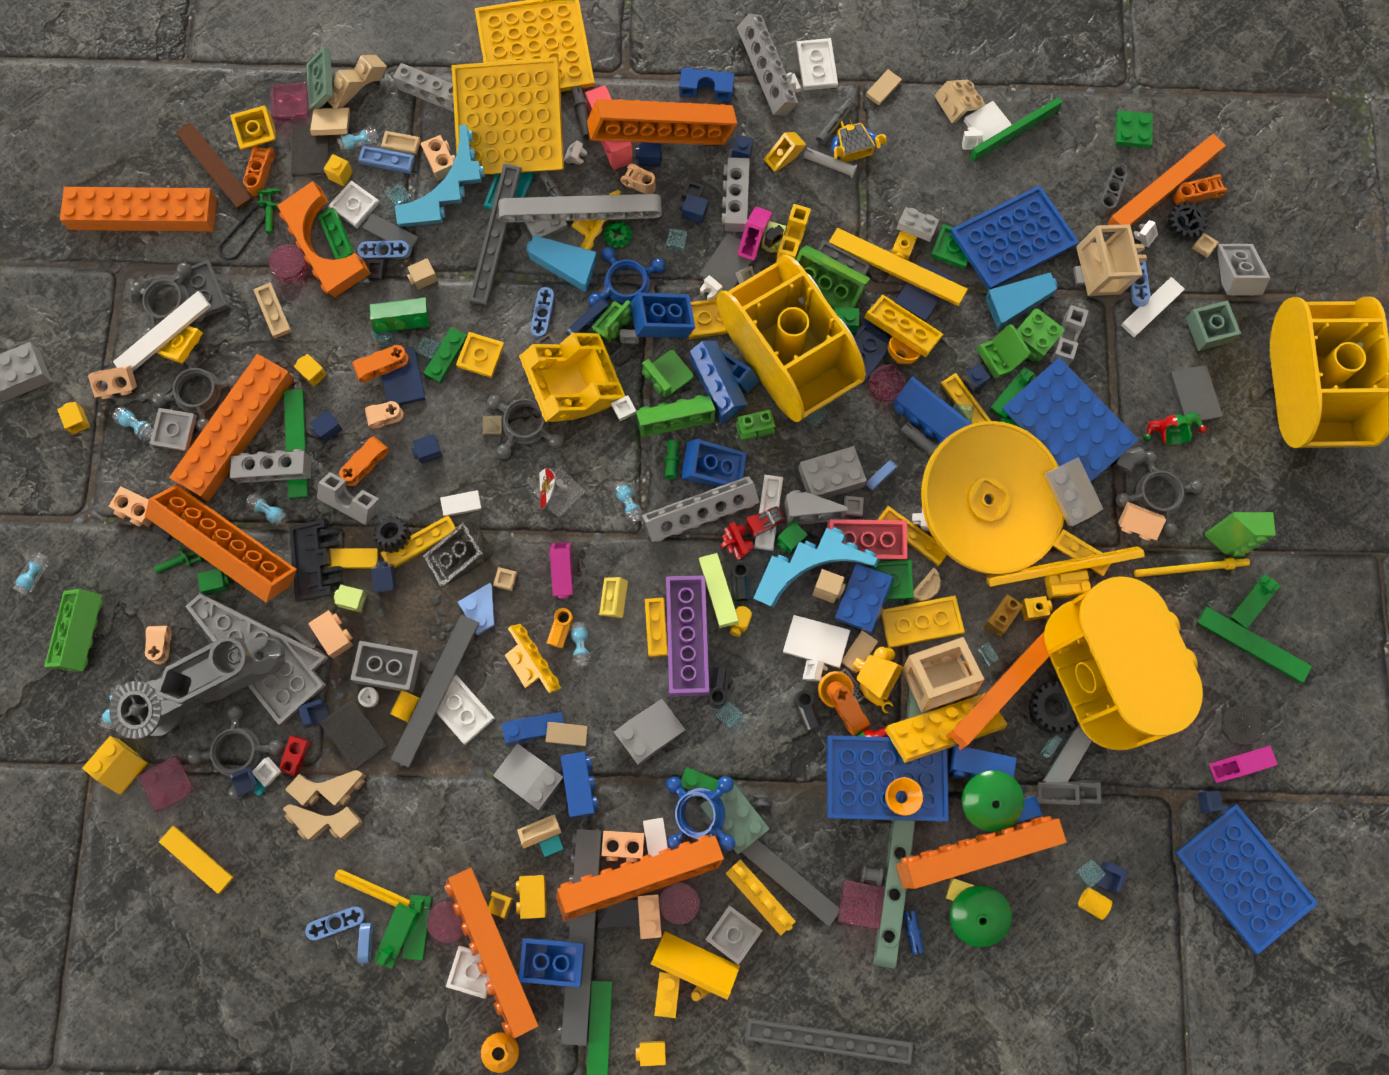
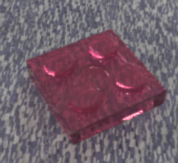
(289, 101)
(165, 783)
(860, 905)

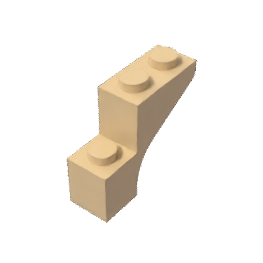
(349, 82)
(335, 790)
(313, 824)

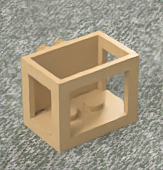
(1111, 264)
(940, 676)

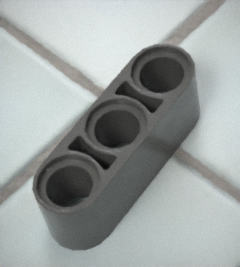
(1112, 197)

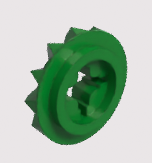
(621, 240)

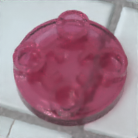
(287, 262)
(886, 382)
(679, 903)
(443, 923)

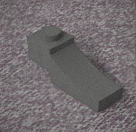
(1070, 792)

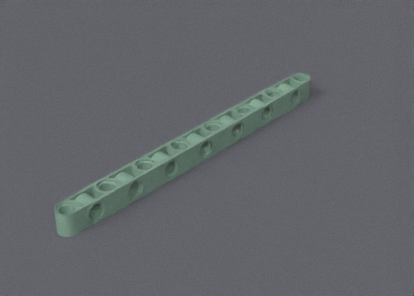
(892, 911)

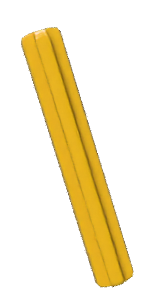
(370, 888)

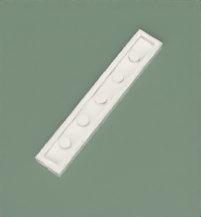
(164, 332)

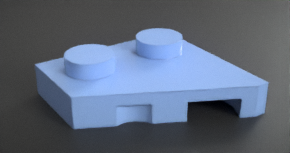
(480, 608)

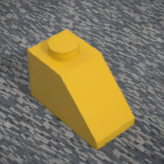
(784, 151)

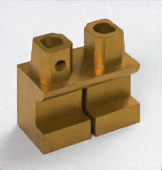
(1003, 616)

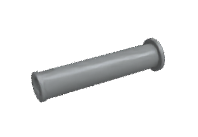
(830, 162)

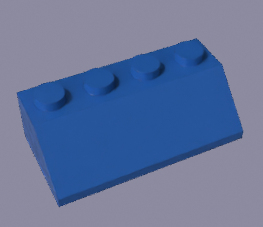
(717, 380)
(928, 411)

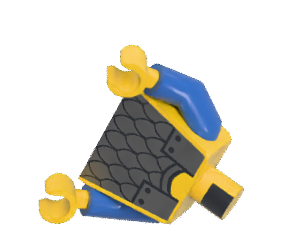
(855, 141)

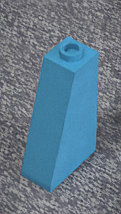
(564, 260)
(1018, 298)

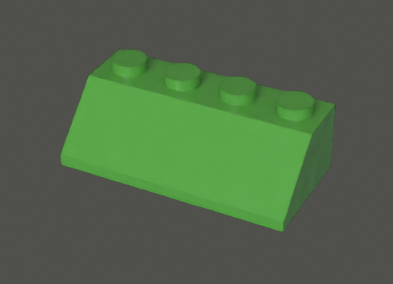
(837, 282)
(675, 416)
(1242, 532)
(73, 630)

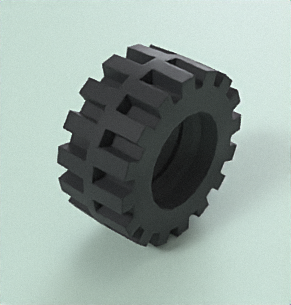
(395, 542)

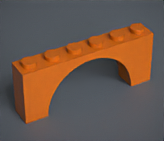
(300, 213)

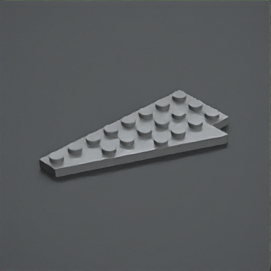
(286, 688)

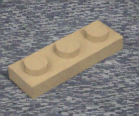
(272, 310)

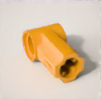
(560, 630)

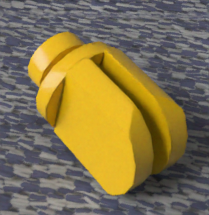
(744, 616)

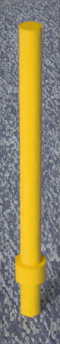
(1228, 564)

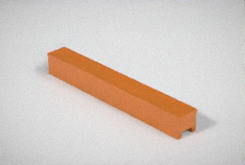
(1168, 182)
(999, 693)

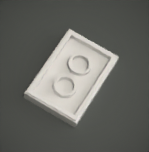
(817, 64)
(816, 641)
(463, 711)

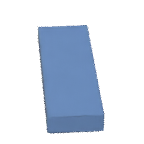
(386, 159)

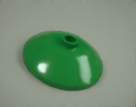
(990, 787)
(974, 904)

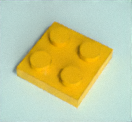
(181, 345)
(480, 355)

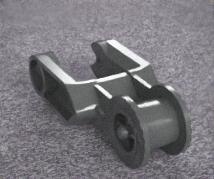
(199, 678)

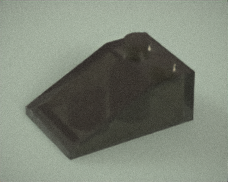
(458, 553)

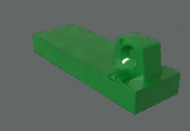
(1017, 385)
(1254, 601)
(395, 935)
(416, 940)

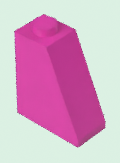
(754, 233)
(561, 569)
(1243, 764)

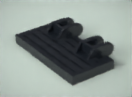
(310, 556)

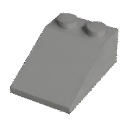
(1242, 270)
(811, 509)
(649, 731)
(529, 777)

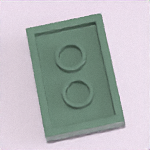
(319, 79)
(740, 819)

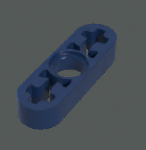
(589, 318)

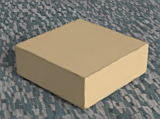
(1205, 245)
(505, 579)

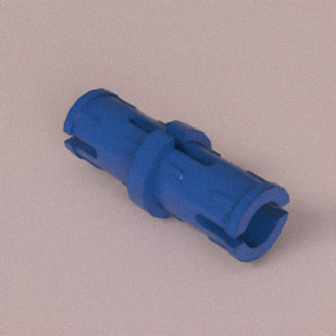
(913, 932)

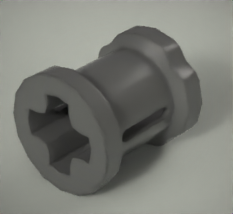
(871, 875)

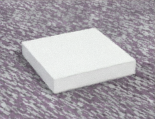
(988, 120)
(354, 204)
(465, 974)

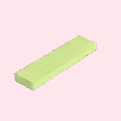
(718, 590)

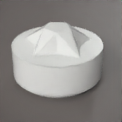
(368, 697)

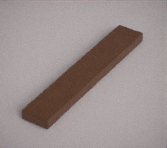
(214, 166)

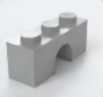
(1067, 343)
(334, 493)

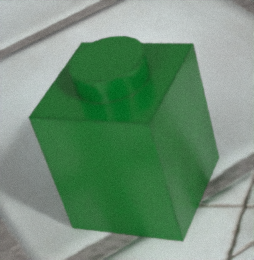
(790, 538)
(213, 582)

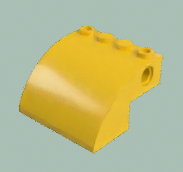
(572, 377)

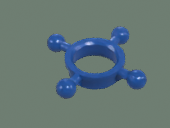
(608, 254)
(725, 785)

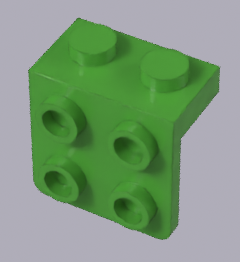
(613, 320)
(1039, 334)
(1004, 352)
(667, 373)

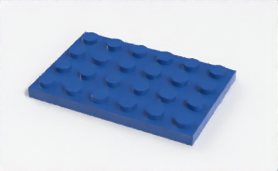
(1014, 237)
(1070, 420)
(863, 769)
(1246, 878)

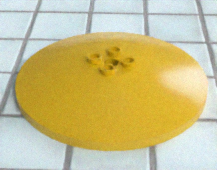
(1022, 513)

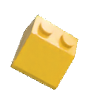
(253, 127)
(115, 765)

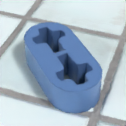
(881, 475)
(365, 943)

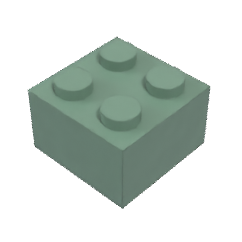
(1213, 325)

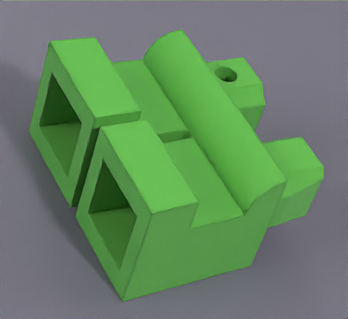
(760, 422)

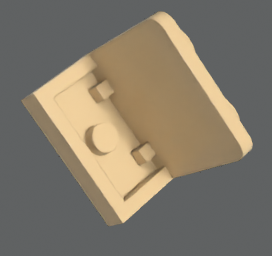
(957, 98)

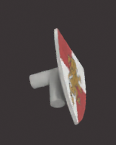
(548, 485)

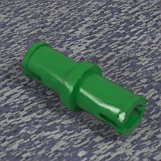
(672, 459)

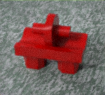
(734, 542)

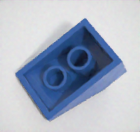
(712, 463)
(551, 962)

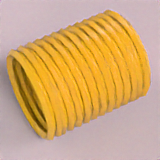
(405, 706)
(1095, 903)

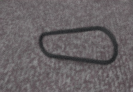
(237, 226)

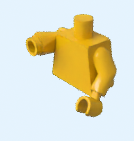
(878, 676)

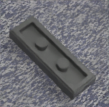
(388, 232)
(844, 257)

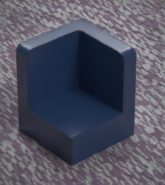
(313, 713)
(244, 781)
(1211, 801)
(1113, 879)

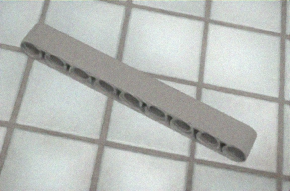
(579, 208)

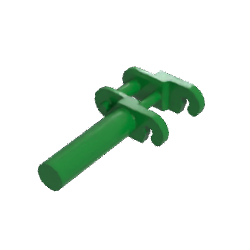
(269, 206)
(177, 560)

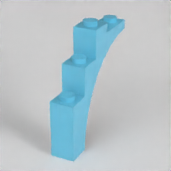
(464, 171)
(831, 549)

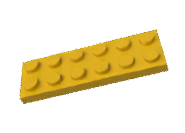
(928, 731)

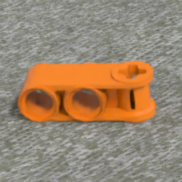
(260, 159)
(1200, 190)
(380, 363)
(363, 461)
(847, 708)

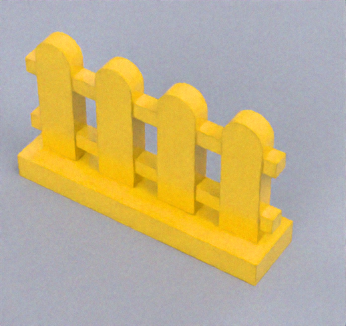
(760, 897)

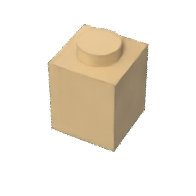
(421, 274)

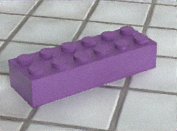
(687, 636)

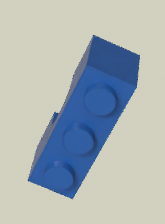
(693, 79)

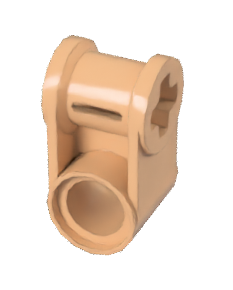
(636, 177)
(381, 415)
(157, 640)

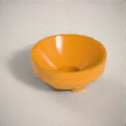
(896, 346)
(833, 676)
(913, 793)
(510, 1048)

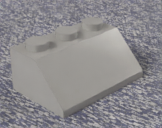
(1073, 492)

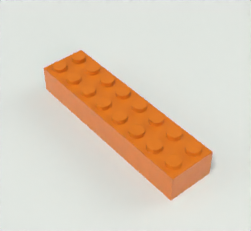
(661, 122)
(138, 209)
(232, 427)
(220, 542)
(980, 853)
(638, 878)
(491, 952)

